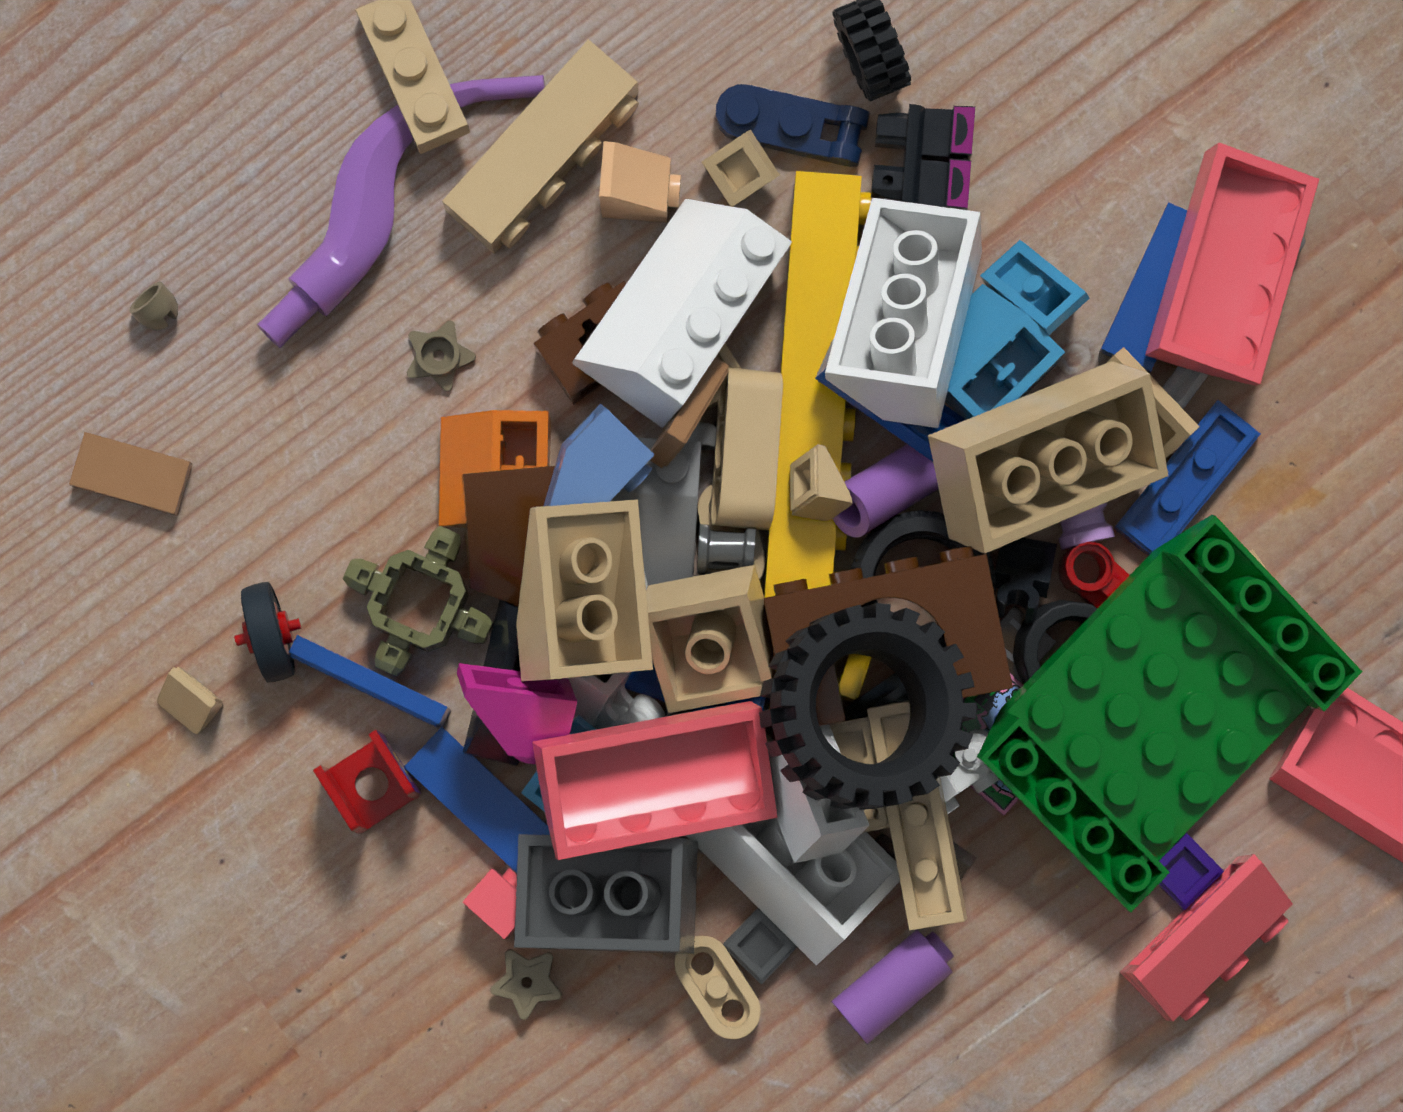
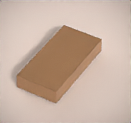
(682, 424)
(130, 473)

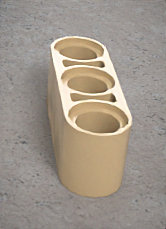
(747, 449)

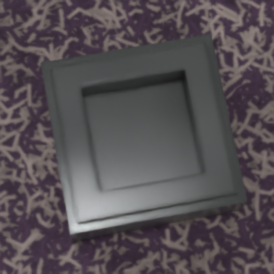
(759, 946)

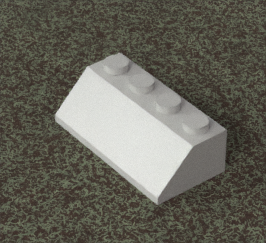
(681, 306)
(906, 309)
(808, 900)

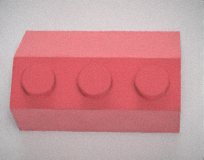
(1209, 939)

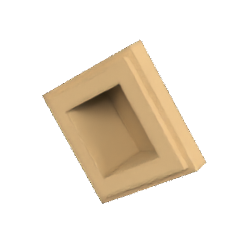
(817, 486)
(188, 700)

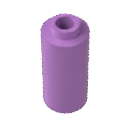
(886, 490)
(894, 984)

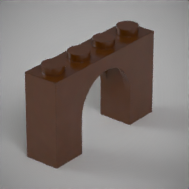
(953, 592)

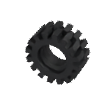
(872, 48)

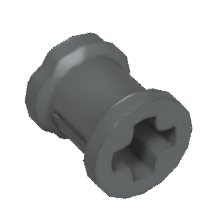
(724, 549)

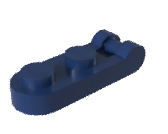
(792, 123)

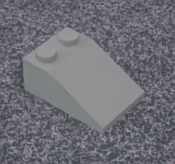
(668, 514)

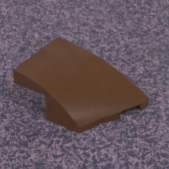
(497, 526)

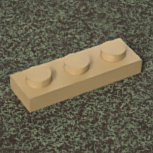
(413, 73)

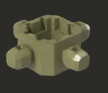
(364, 578)

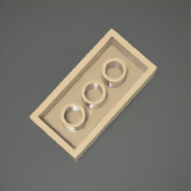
(1048, 456)

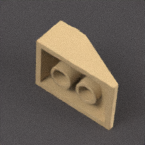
(583, 593)

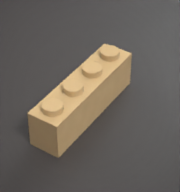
(542, 147)

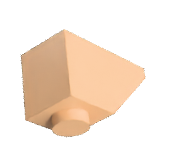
(636, 184)

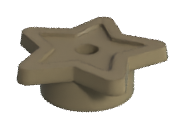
(441, 340)
(511, 983)

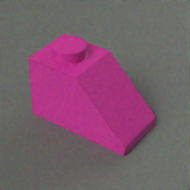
(518, 709)

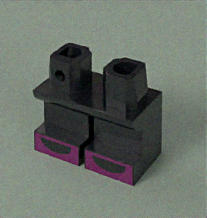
(935, 156)

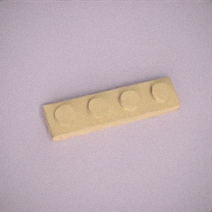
(919, 835)

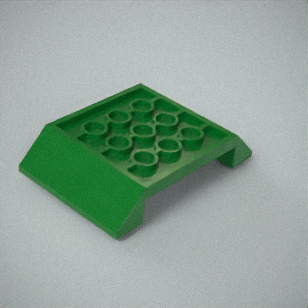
(1162, 705)

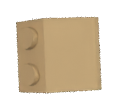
(710, 638)

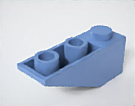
(598, 462)

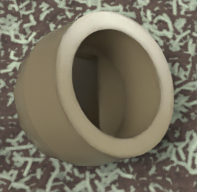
(153, 306)

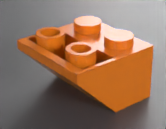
(485, 444)

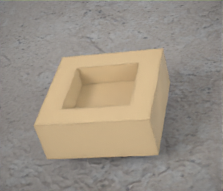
(740, 168)

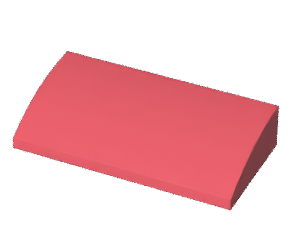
(1232, 265)
(1350, 769)
(655, 779)

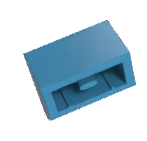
(998, 355)

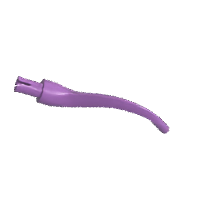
(365, 210)

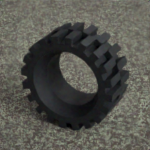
(933, 699)

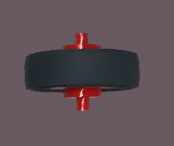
(267, 632)

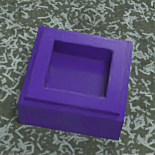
(1189, 871)

